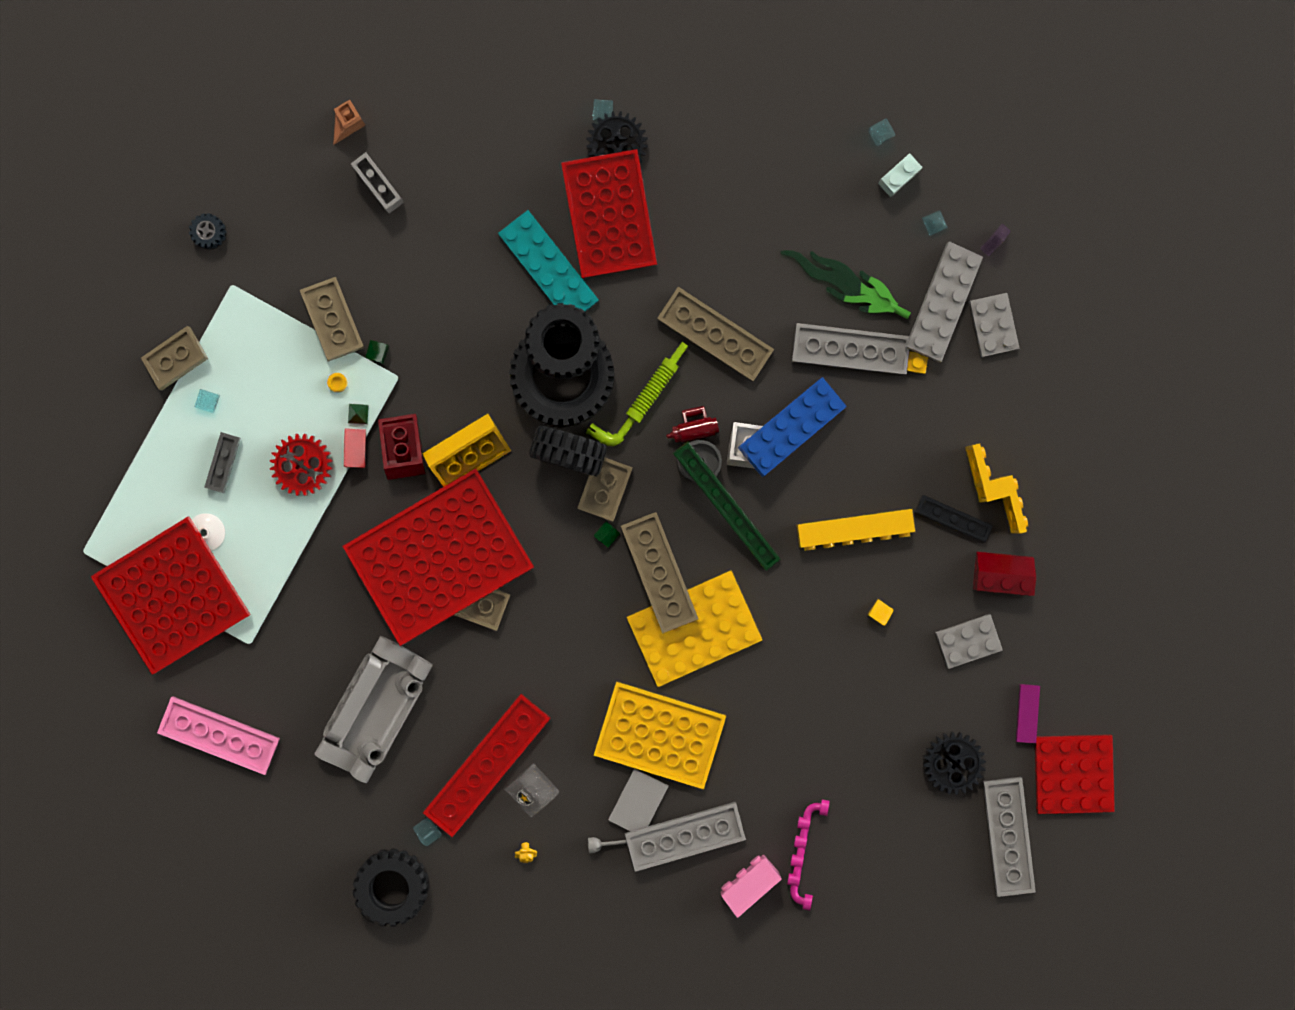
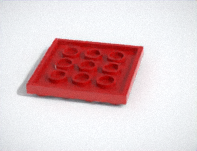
(1074, 774)

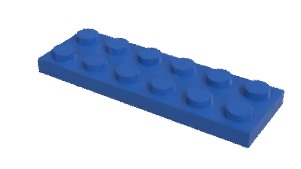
(792, 427)

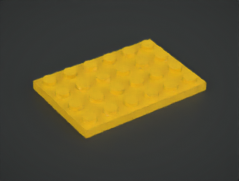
(721, 630)
(660, 735)

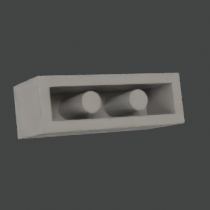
(377, 182)

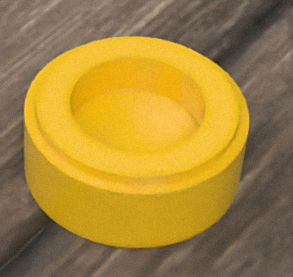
(337, 382)

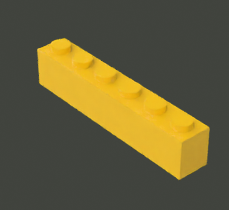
(855, 528)

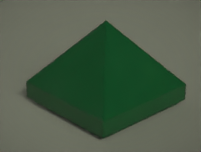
(358, 413)

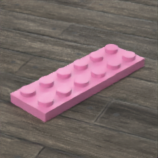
(218, 735)

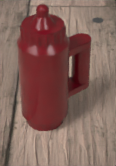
(694, 429)

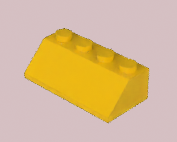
(466, 450)

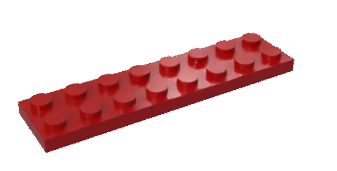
(486, 765)

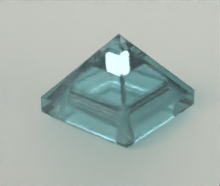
(934, 222)

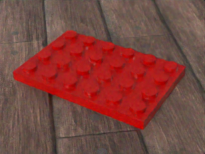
(609, 213)

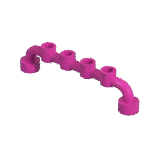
(800, 843)

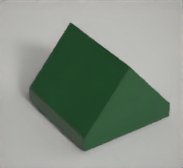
(606, 534)

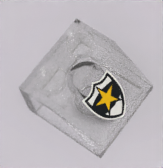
(532, 790)

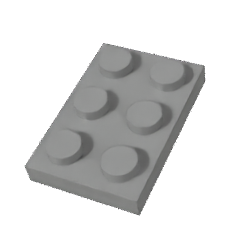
(994, 325)
(968, 641)

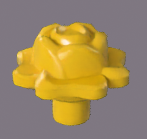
(525, 854)

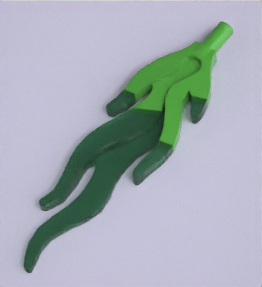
(853, 289)

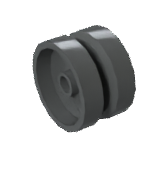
(708, 453)

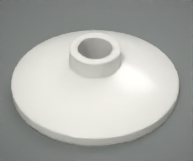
(214, 528)

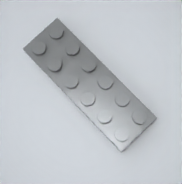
(944, 302)
(850, 349)
(685, 836)
(1009, 836)

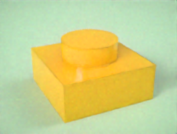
(917, 363)

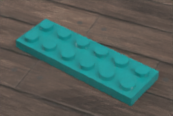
(546, 263)

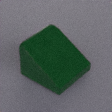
(377, 351)

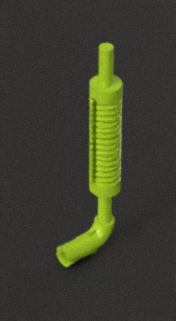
(643, 401)

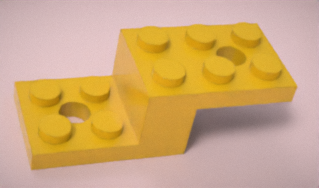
(997, 488)

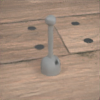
(595, 844)

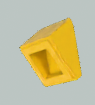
(880, 612)

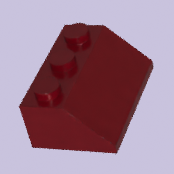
(1004, 573)

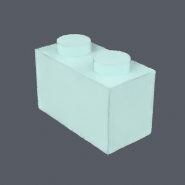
(900, 175)

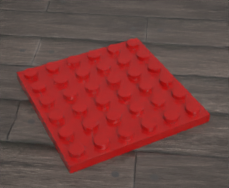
(170, 595)

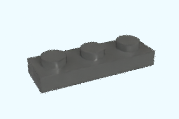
(222, 462)

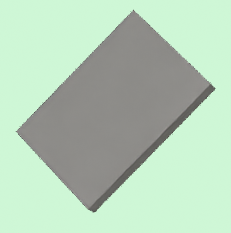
(638, 801)

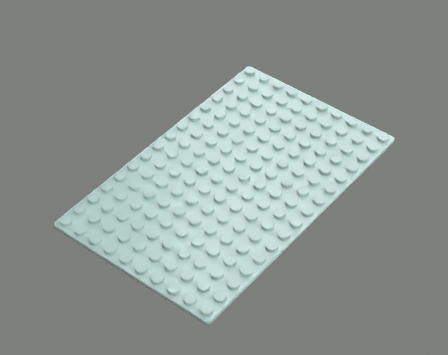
(269, 389)

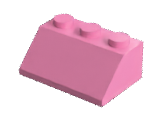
(750, 885)

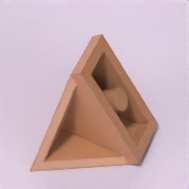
(346, 121)

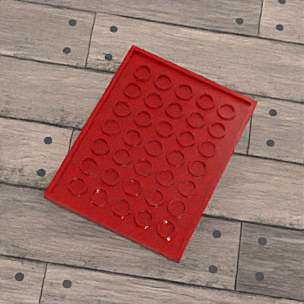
(438, 557)

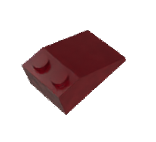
(401, 446)

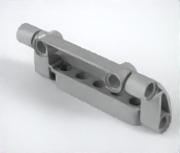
(373, 709)

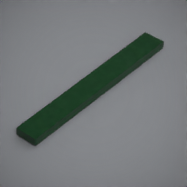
(726, 505)

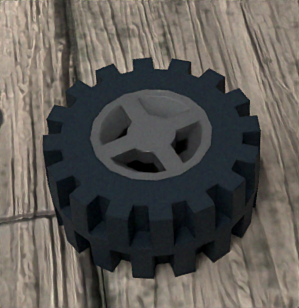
(201, 227)

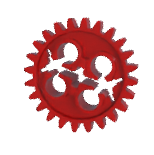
(291, 478)

